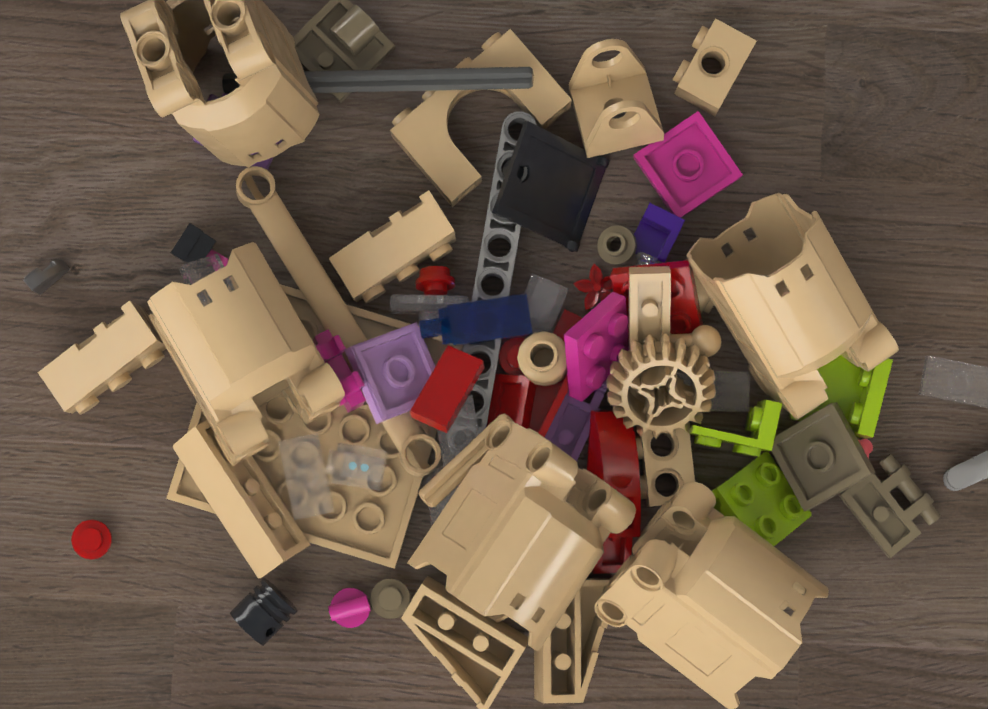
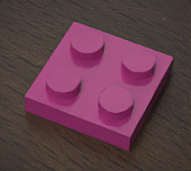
(687, 165)
(595, 344)

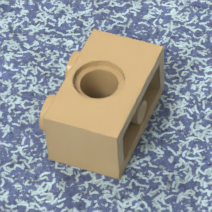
(726, 46)

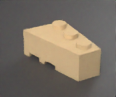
(394, 249)
(104, 360)
(465, 642)
(570, 651)

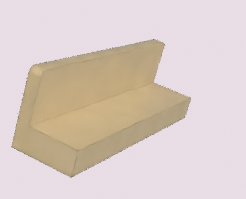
(241, 501)

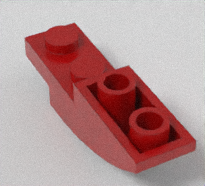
(615, 461)

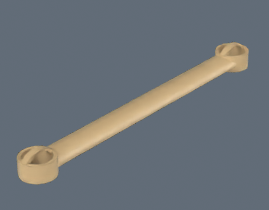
(325, 300)

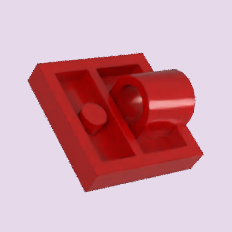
(684, 307)

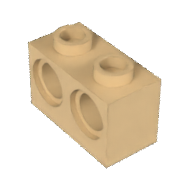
(677, 464)

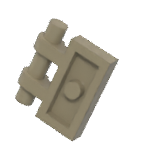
(881, 514)

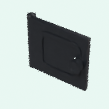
(557, 188)

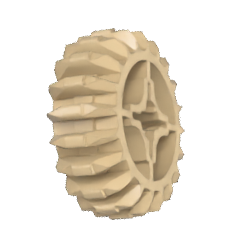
(654, 366)

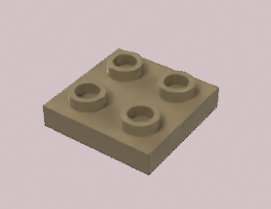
(341, 40)

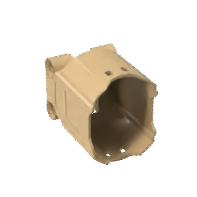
(273, 89)
(789, 301)
(243, 351)
(523, 530)
(710, 596)

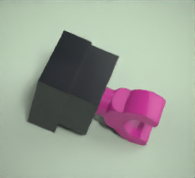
(195, 245)

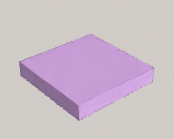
(393, 370)

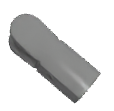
(967, 473)

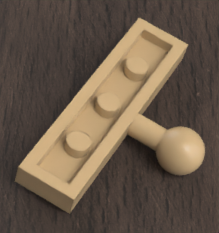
(651, 314)

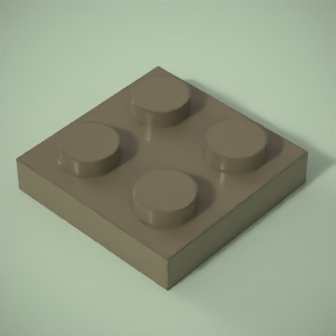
(821, 457)

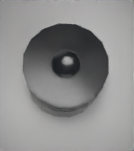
(263, 612)

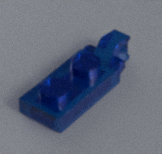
(480, 321)

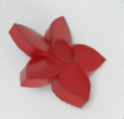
(596, 287)

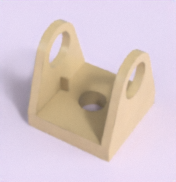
(607, 90)

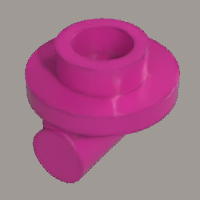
(350, 607)

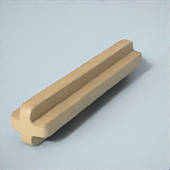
(456, 469)

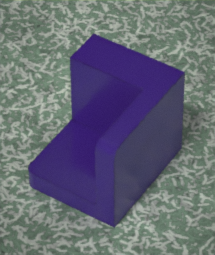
(657, 232)

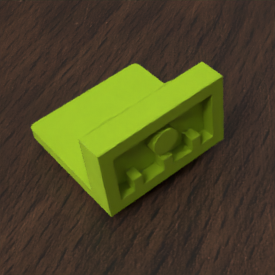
(856, 392)
(760, 420)
(761, 500)

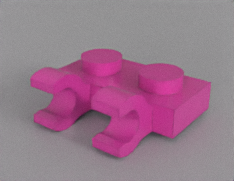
(331, 352)

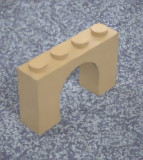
(425, 129)

